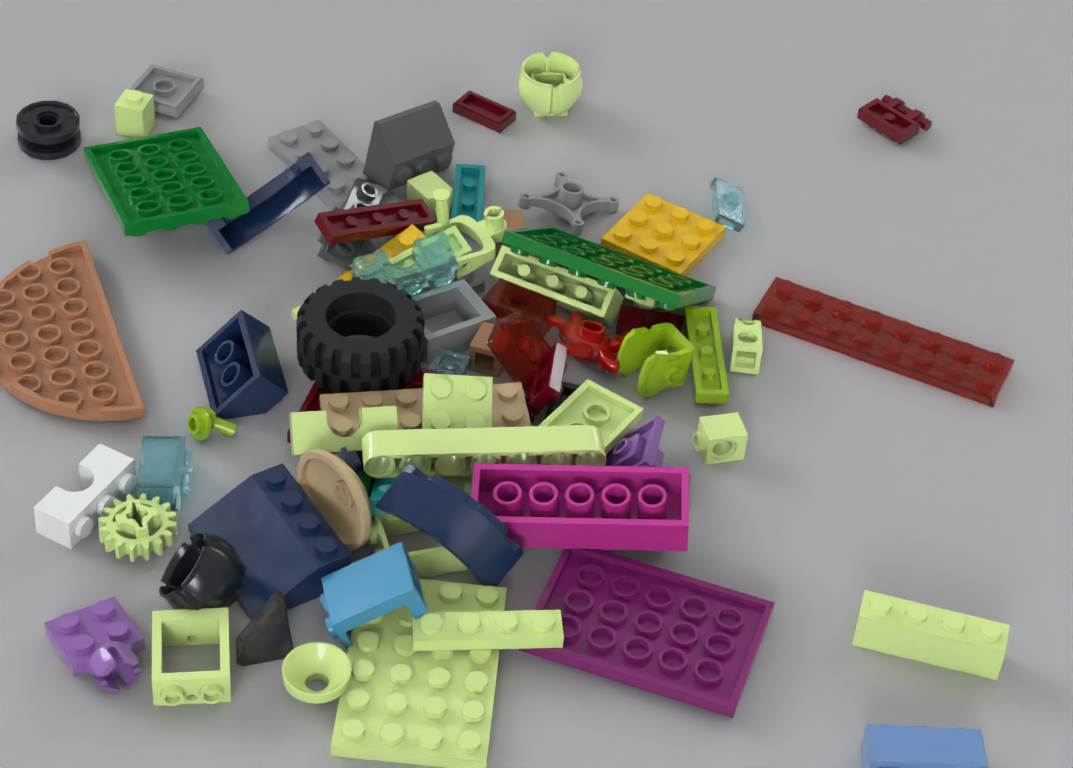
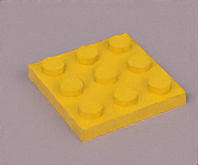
(664, 235)

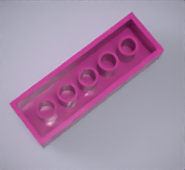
(587, 505)

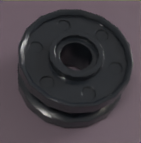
(48, 130)

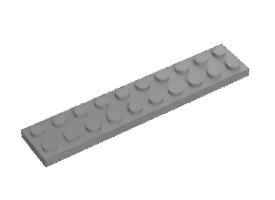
(341, 169)

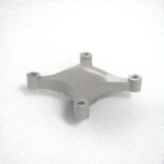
(569, 202)

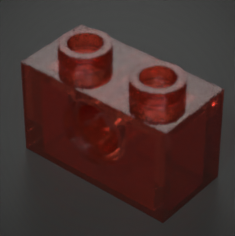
(510, 298)

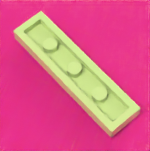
(487, 630)

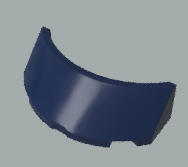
(271, 203)
(454, 522)

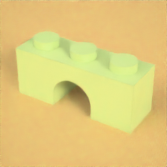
(311, 431)

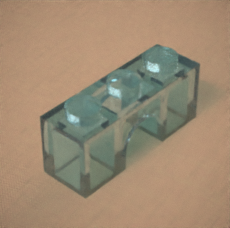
(433, 265)

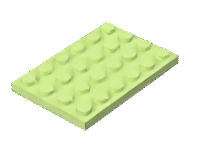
(419, 703)

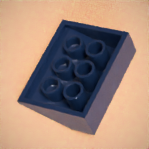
(276, 537)

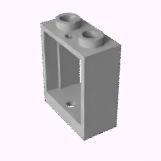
(466, 303)

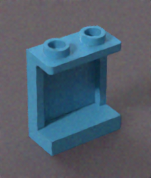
(371, 590)

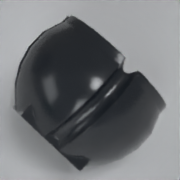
(203, 574)

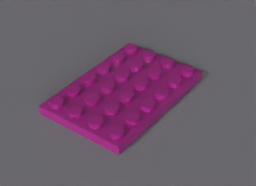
(654, 628)

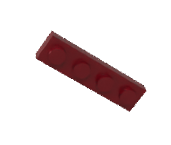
(373, 221)

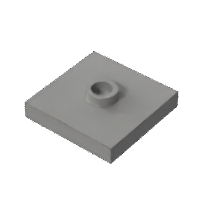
(170, 88)

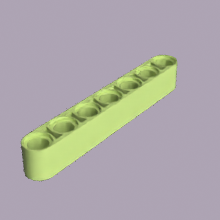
(457, 449)

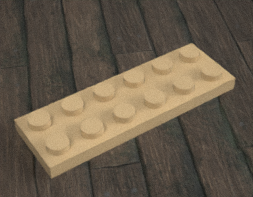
(342, 409)

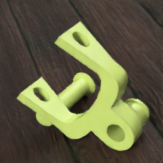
(485, 232)

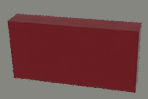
(484, 111)

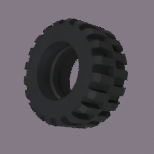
(360, 309)

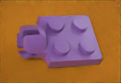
(99, 643)

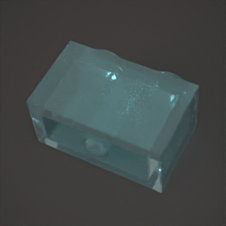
(164, 469)

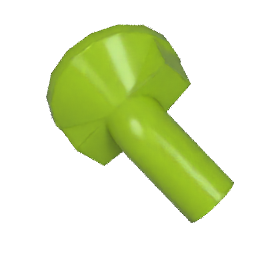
(204, 420)

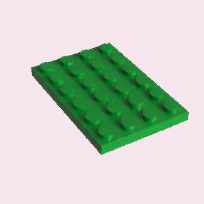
(165, 181)
(608, 266)

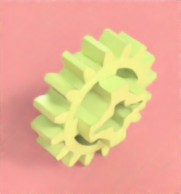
(137, 527)

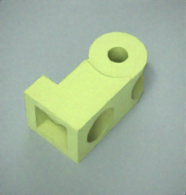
(746, 346)

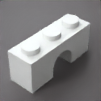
(72, 515)

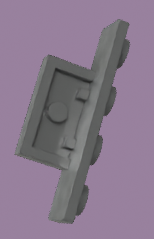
(343, 254)

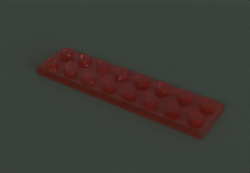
(884, 341)

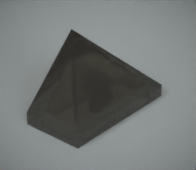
(266, 635)

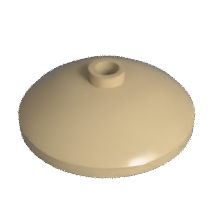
(337, 496)

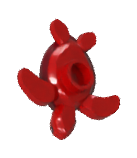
(588, 341)

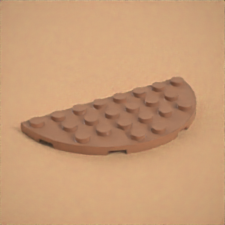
(63, 341)

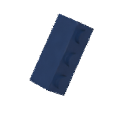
(242, 368)

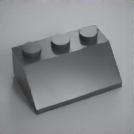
(409, 146)

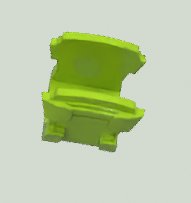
(654, 353)

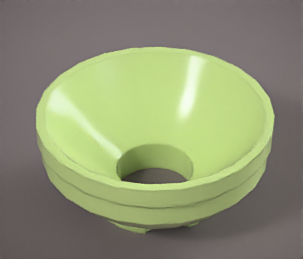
(315, 662)

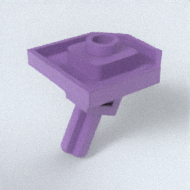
(640, 447)

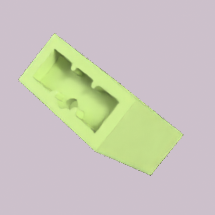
(427, 561)
(190, 628)

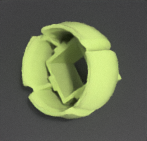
(550, 84)

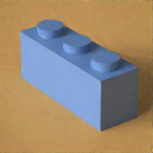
(922, 747)

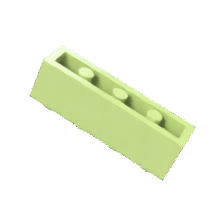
(556, 283)
(931, 635)

